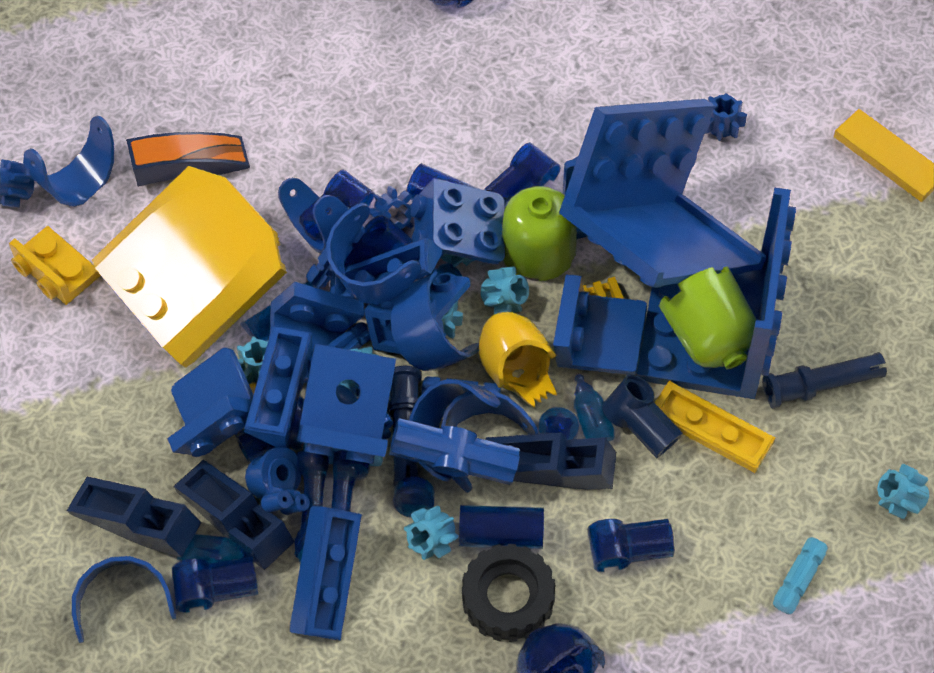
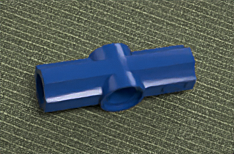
(454, 451)

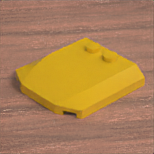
(192, 262)

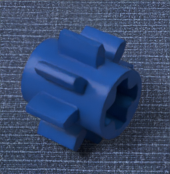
(726, 116)
(14, 183)
(400, 202)

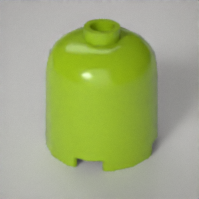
(537, 235)
(711, 318)

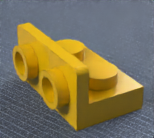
(55, 264)

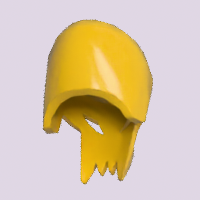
(512, 344)

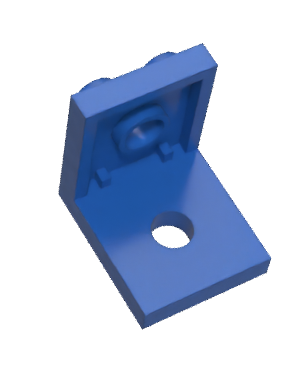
(341, 426)

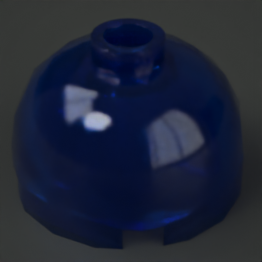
(559, 650)

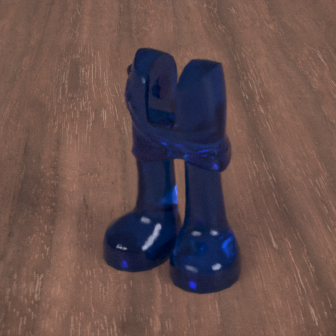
(314, 472)

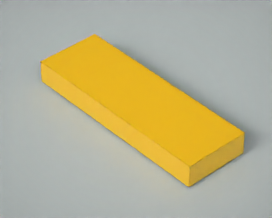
(888, 154)
(715, 427)

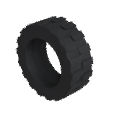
(505, 561)

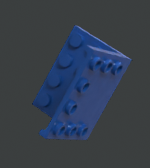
(632, 196)
(666, 359)

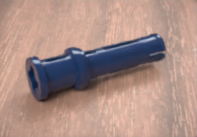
(806, 382)
(403, 399)

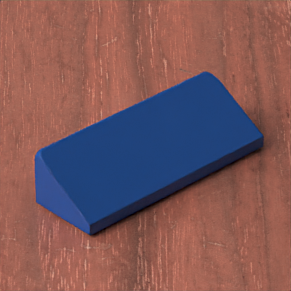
(375, 268)
(279, 386)
(325, 572)

